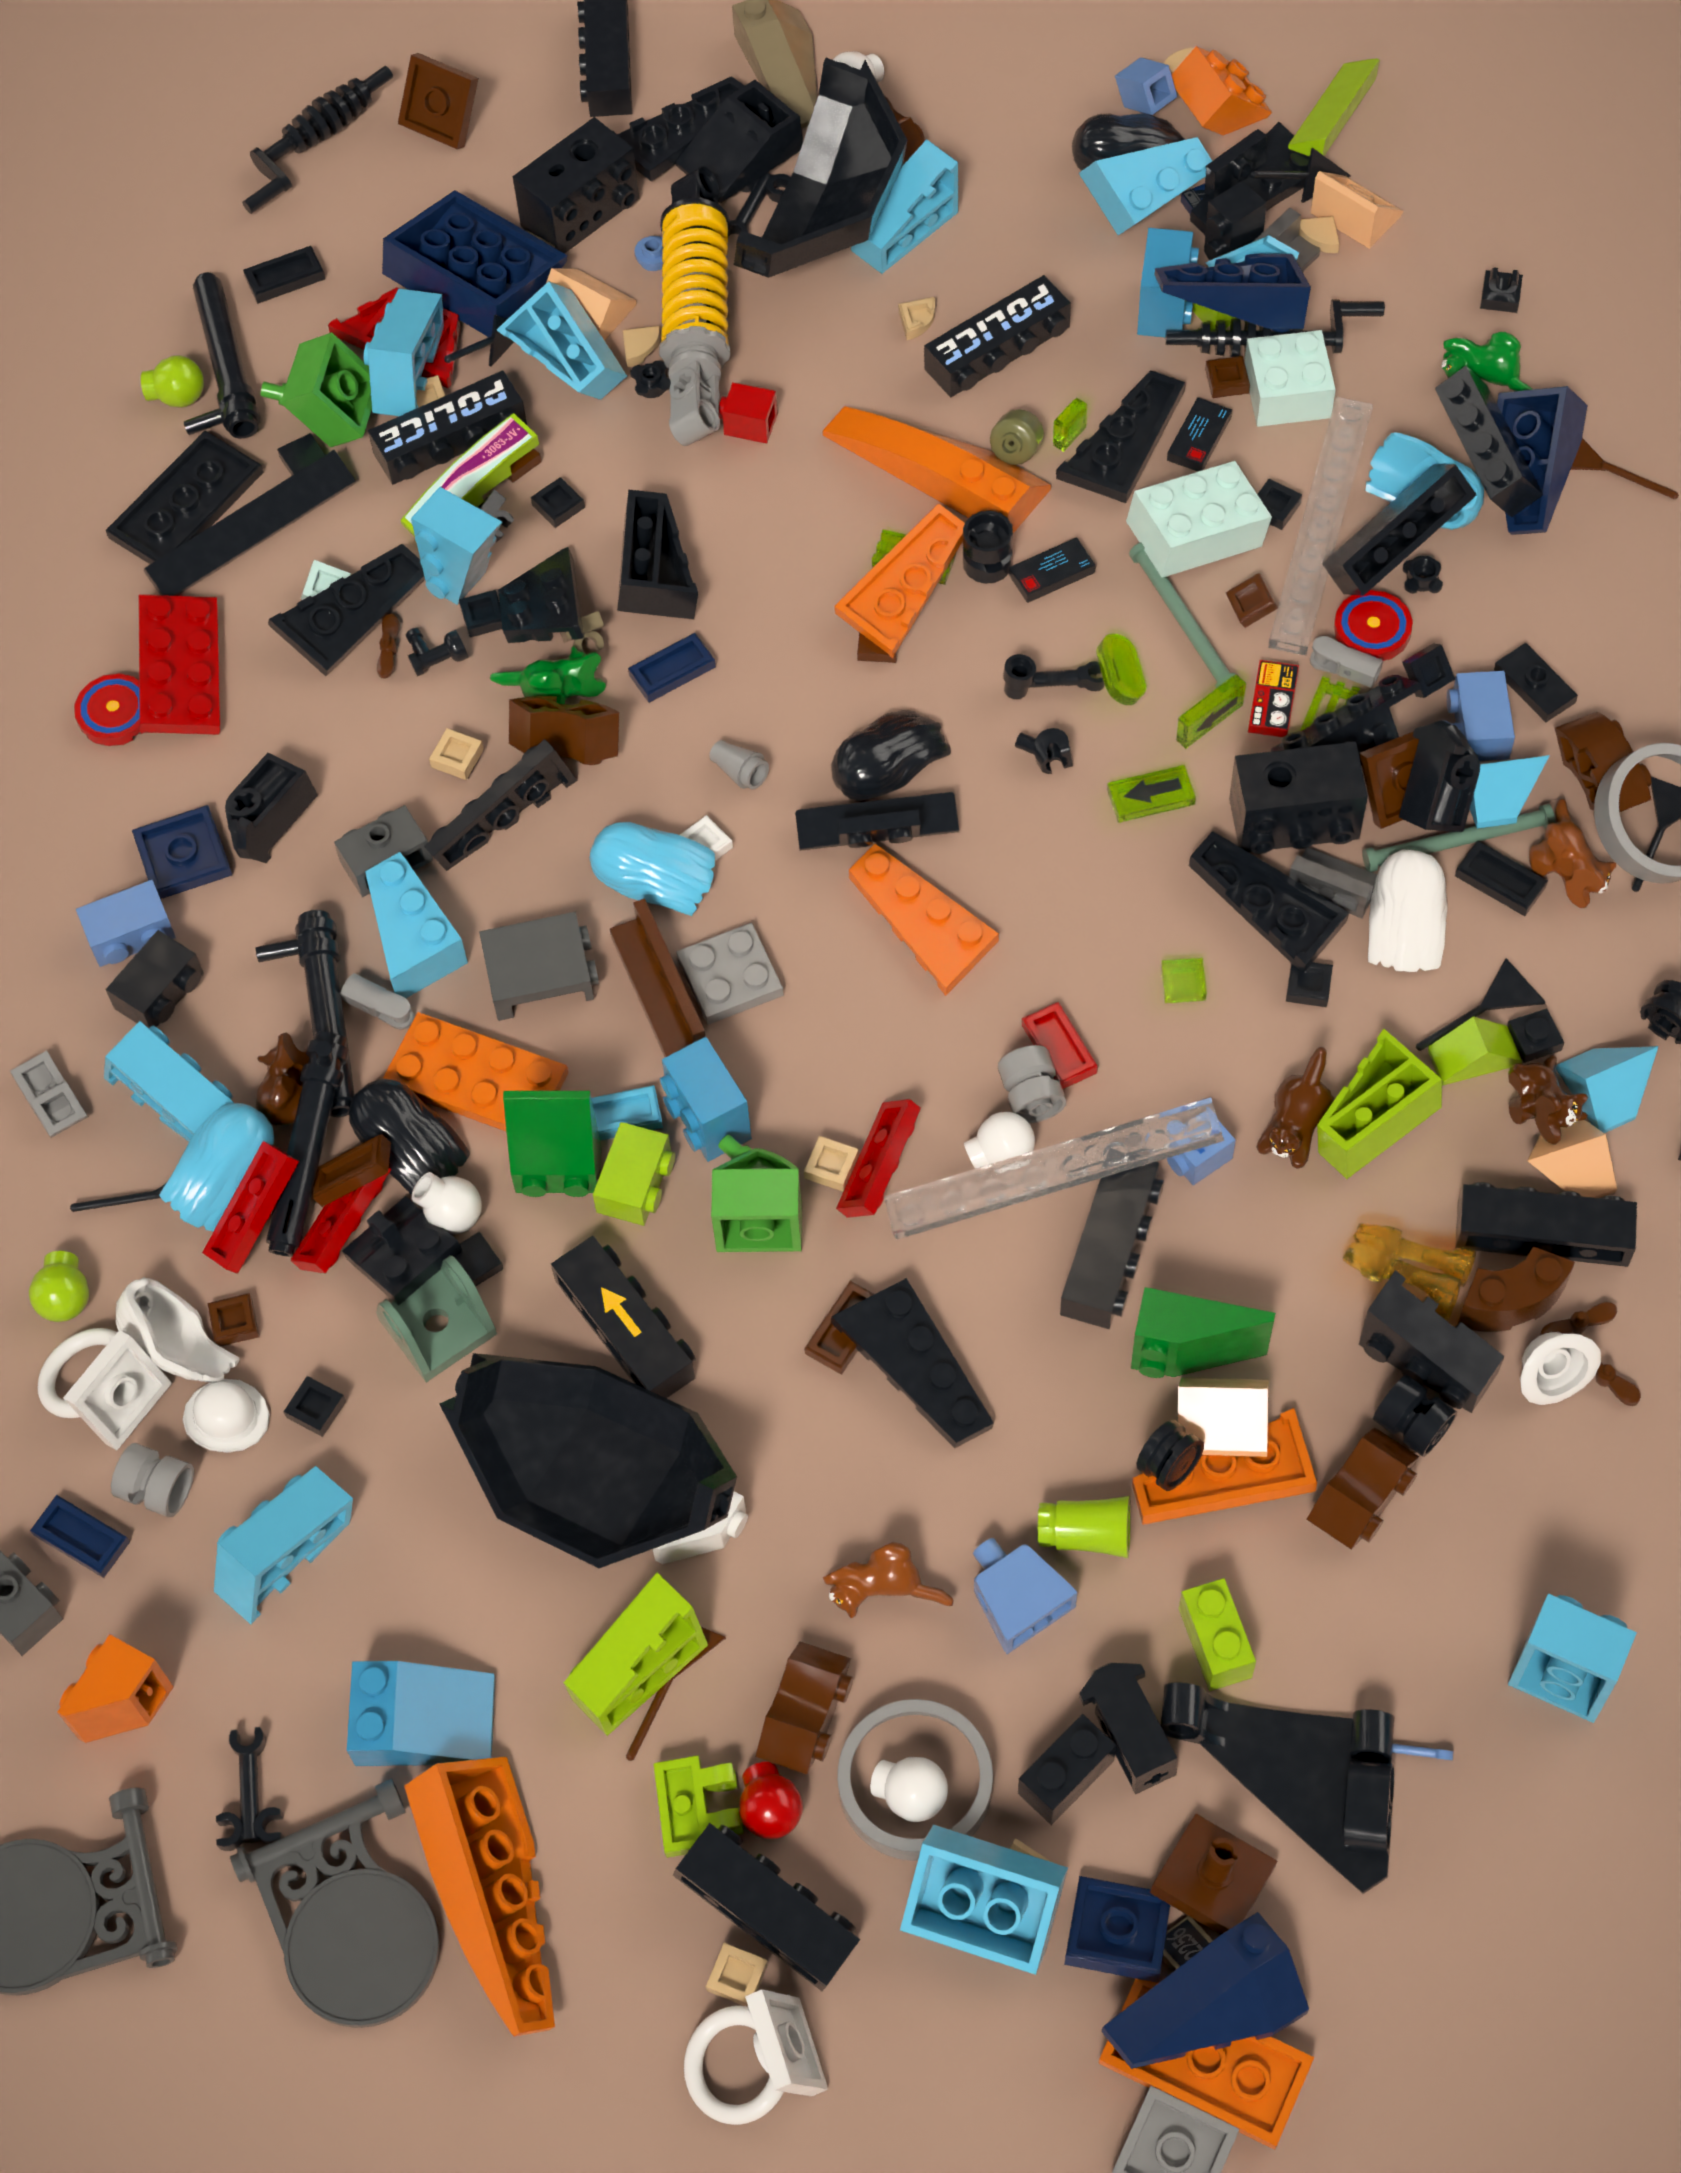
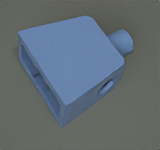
(1019, 1593)

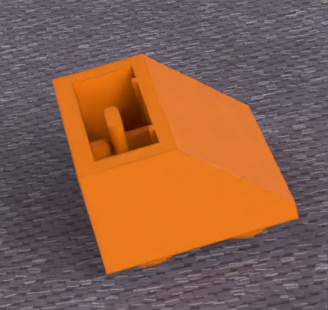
(1219, 92)
(115, 1692)

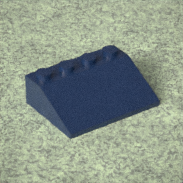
(471, 259)

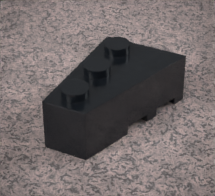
(652, 560)
(1428, 1347)

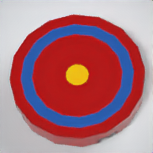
(1374, 624)
(109, 709)

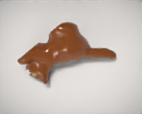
(1568, 854)
(885, 1574)

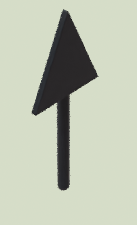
(1316, 163)
(498, 342)

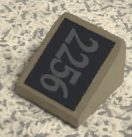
(1183, 1943)

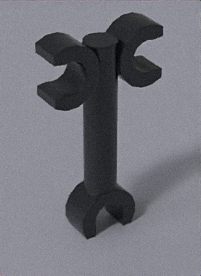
(759, 188)
(252, 1823)

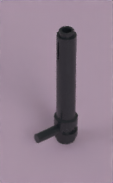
(235, 397)
(319, 957)
(320, 1082)

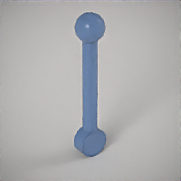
(1422, 1751)

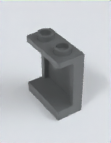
(537, 961)

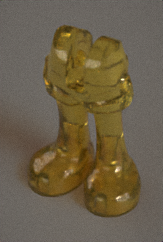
(1378, 1255)

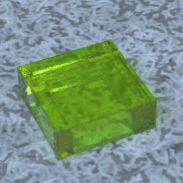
(1069, 424)
(1183, 980)

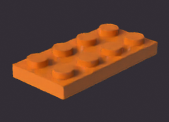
(468, 1070)
(1243, 2084)

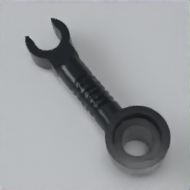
(1021, 674)

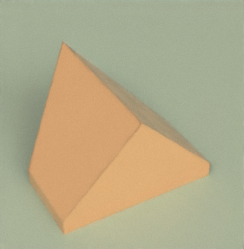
(1577, 1161)

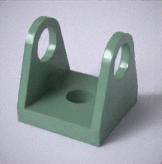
(445, 1294)

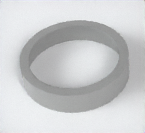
(1610, 825)
(877, 1838)

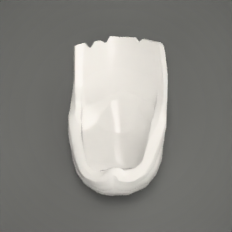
(1408, 913)
(171, 1332)

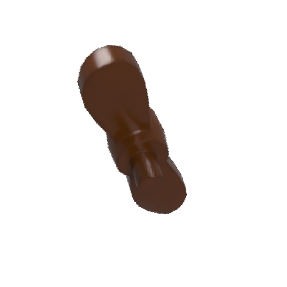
(388, 646)
(1580, 1320)
(1622, 1389)

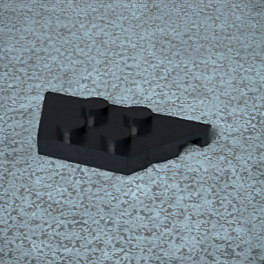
(542, 601)

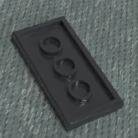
(185, 498)

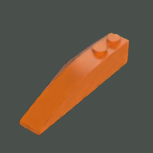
(939, 466)
(483, 1874)

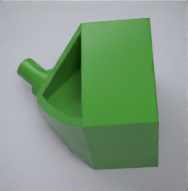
(326, 390)
(755, 1201)

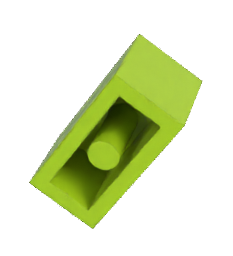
(633, 1174)
(1217, 1634)

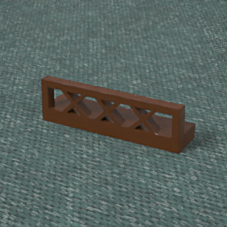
(657, 981)

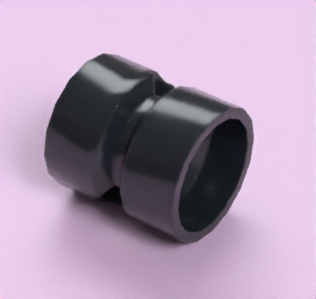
(987, 547)
(1414, 1415)

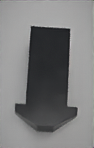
(1440, 779)
(266, 806)
(1130, 1724)

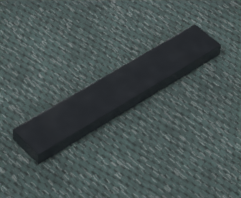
(250, 525)

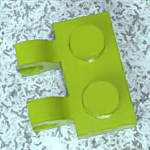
(683, 1801)

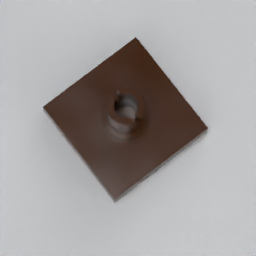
(437, 100)
(1387, 776)
(1213, 1876)

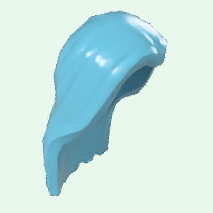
(1408, 458)
(653, 865)
(216, 1163)

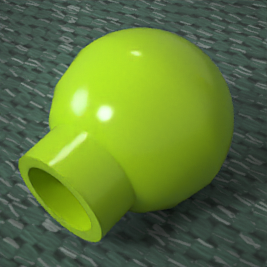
(173, 381)
(59, 1288)

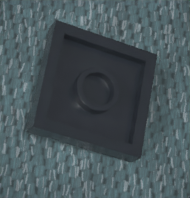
(401, 1250)

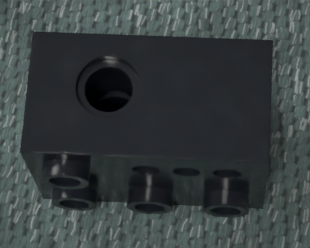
(577, 186)
(1298, 797)

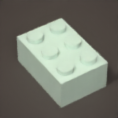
(1198, 518)

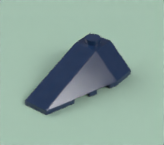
(1260, 290)
(1549, 433)
(1223, 1994)

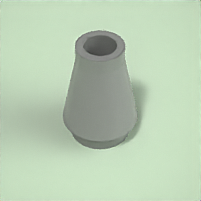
(742, 765)

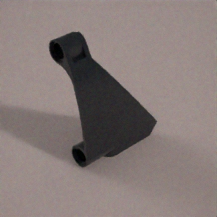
(1313, 1772)

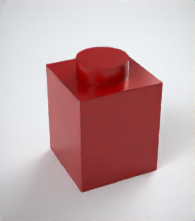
(748, 412)

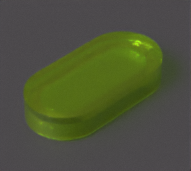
(1121, 669)

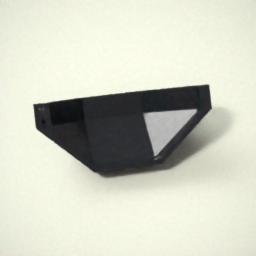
(838, 179)
(587, 1457)

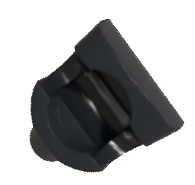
(1048, 746)

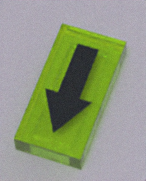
(1210, 711)
(1151, 793)

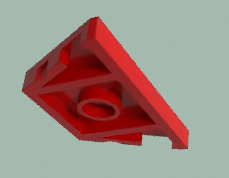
(361, 327)

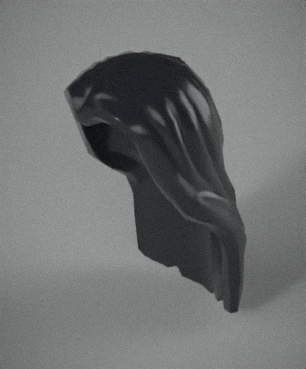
(1115, 135)
(887, 754)
(417, 1134)

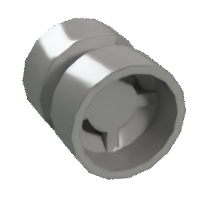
(1028, 1079)
(157, 1482)

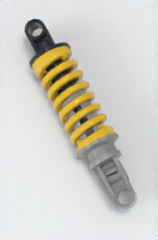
(694, 303)

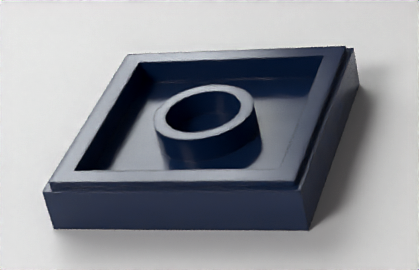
(182, 852)
(1117, 1930)

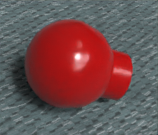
(769, 1802)

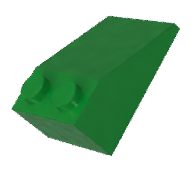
(552, 1142)
(1194, 1334)

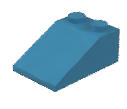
(418, 1714)

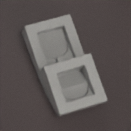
(48, 1094)

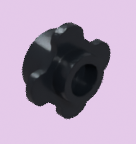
(650, 379)
(1425, 567)

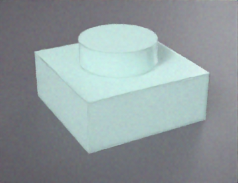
(320, 578)

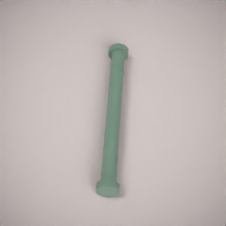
(1182, 616)
(1542, 817)

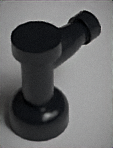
(425, 657)

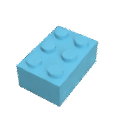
(1572, 1657)
(983, 1899)

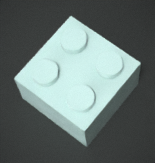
(1289, 378)

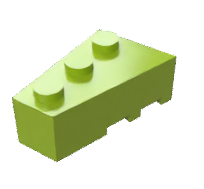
(1378, 1106)
(636, 1655)

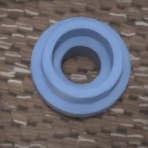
(649, 253)

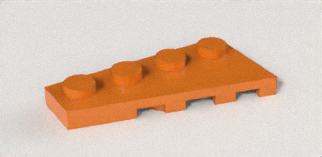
(900, 584)
(934, 927)
(1234, 1480)

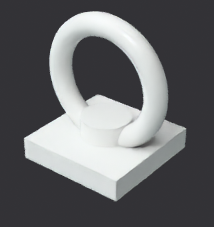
(112, 1391)
(782, 2048)

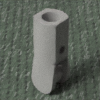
(1345, 661)
(377, 1001)

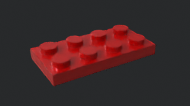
(178, 665)

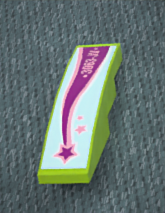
(482, 465)

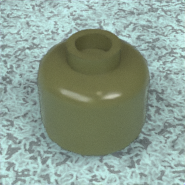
(1016, 436)

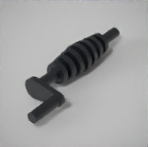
(315, 123)
(1204, 337)

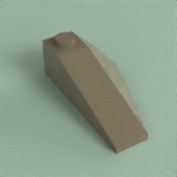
(779, 52)

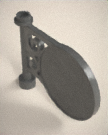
(55, 1909)
(363, 1937)

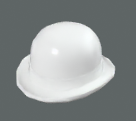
(1558, 1366)
(226, 1416)

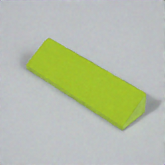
(1335, 107)

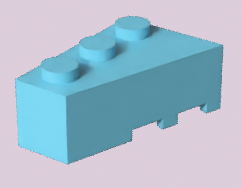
(1144, 180)
(916, 207)
(565, 340)
(401, 348)
(453, 544)
(413, 929)
(164, 1080)
(277, 1538)

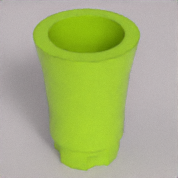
(1087, 1525)

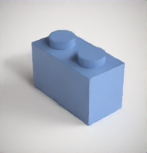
(1483, 713)
(123, 922)

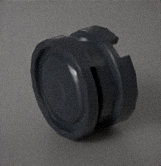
(1664, 1010)
(1170, 1455)

